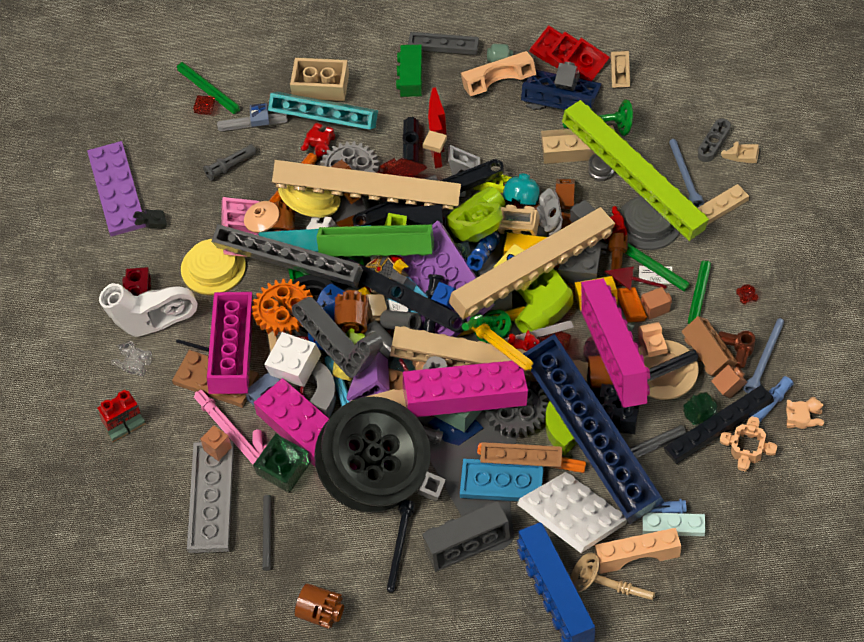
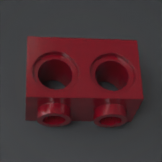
(137, 280)

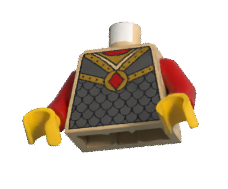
(384, 265)

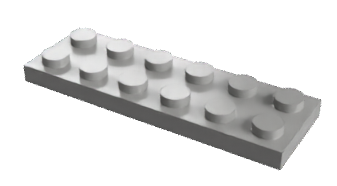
(210, 501)

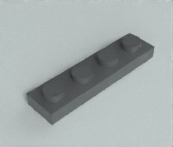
(445, 43)

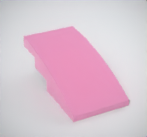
(233, 215)

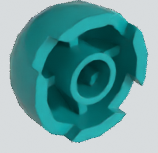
(522, 189)

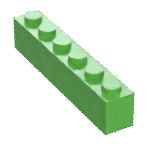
(376, 240)

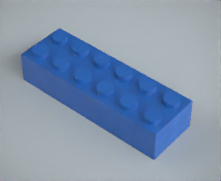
(554, 585)

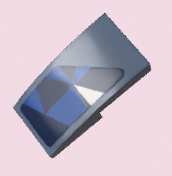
(259, 114)

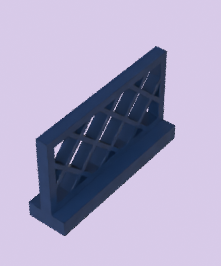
(549, 95)

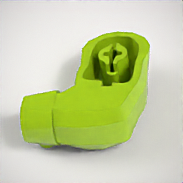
(477, 216)
(547, 302)

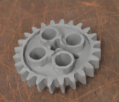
(355, 156)

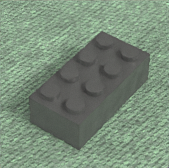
(466, 536)

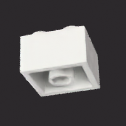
(292, 359)

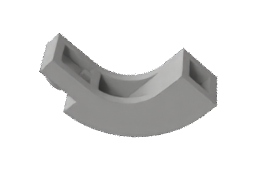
(325, 394)

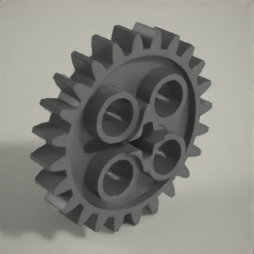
(517, 422)

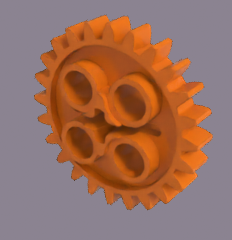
(271, 318)

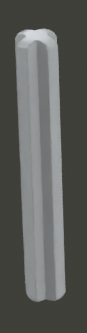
(245, 122)

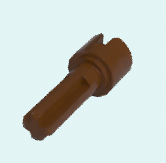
(617, 246)

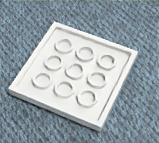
(572, 511)

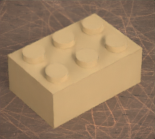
(320, 78)

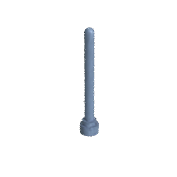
(694, 197)
(754, 382)

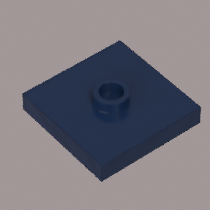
(454, 435)

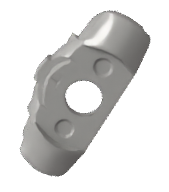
(548, 202)

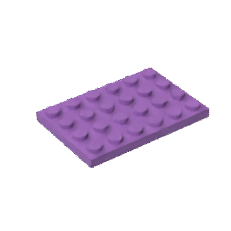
(444, 261)

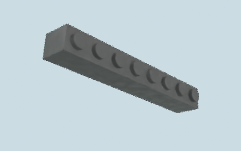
(287, 255)

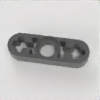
(714, 133)

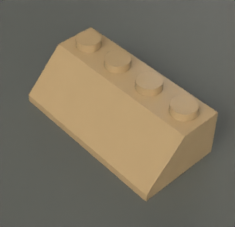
(564, 146)

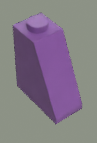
(372, 380)

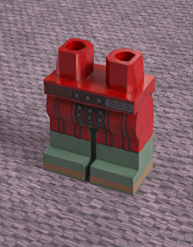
(120, 410)

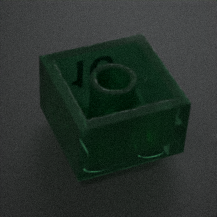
(282, 463)

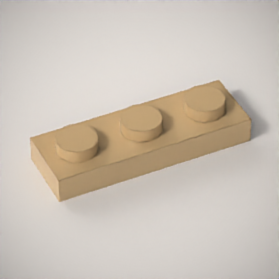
(724, 203)

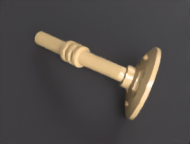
(591, 575)

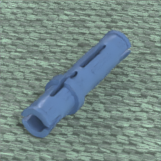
(778, 394)

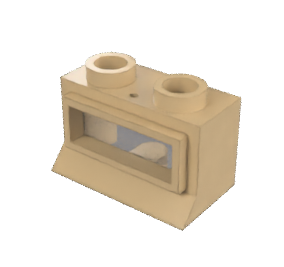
(519, 219)

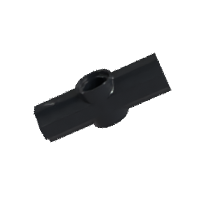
(411, 139)

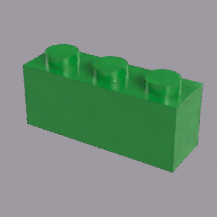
(409, 71)

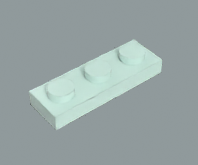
(684, 523)

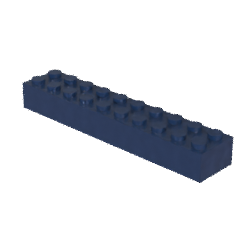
(593, 430)

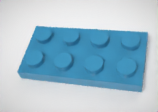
(498, 480)

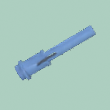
(671, 507)

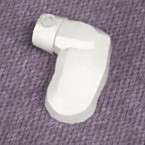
(149, 310)

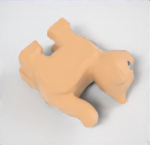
(799, 413)

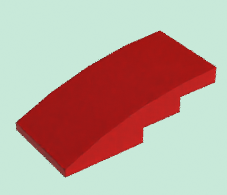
(563, 48)
(437, 123)

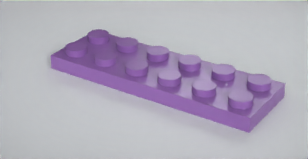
(115, 187)

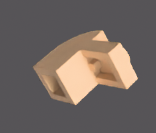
(652, 339)

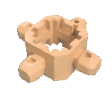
(751, 430)

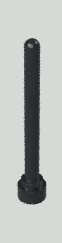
(406, 510)

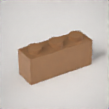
(708, 345)

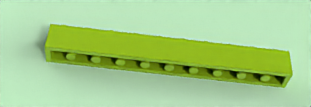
(635, 170)

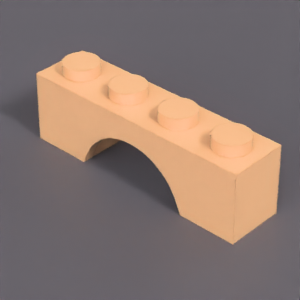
(480, 78)
(659, 545)

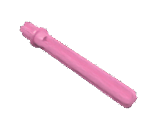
(225, 424)

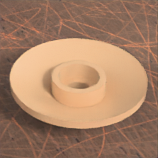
(261, 216)

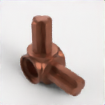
(743, 350)

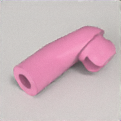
(257, 441)

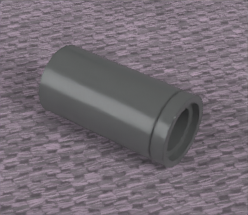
(392, 318)
(387, 339)

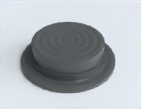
(646, 226)

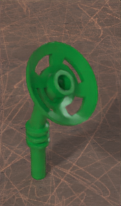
(619, 117)
(479, 319)

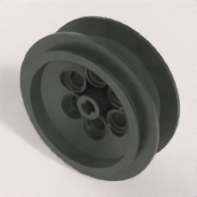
(387, 424)

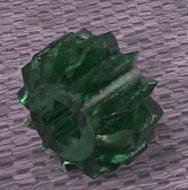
(700, 408)

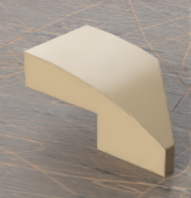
(742, 153)

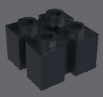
(622, 418)

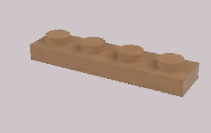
(521, 454)

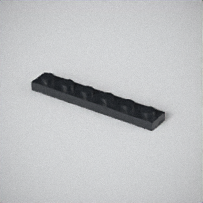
(718, 423)

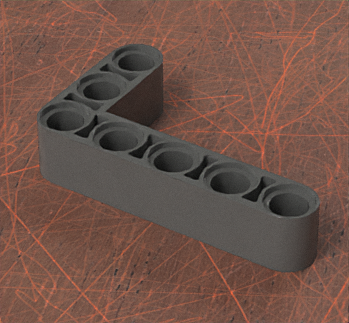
(348, 356)

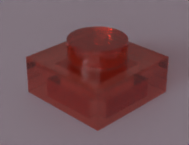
(204, 105)

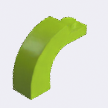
(557, 431)

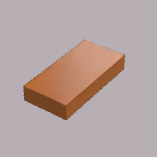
(631, 304)

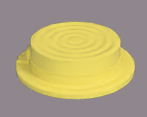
(309, 202)
(210, 271)

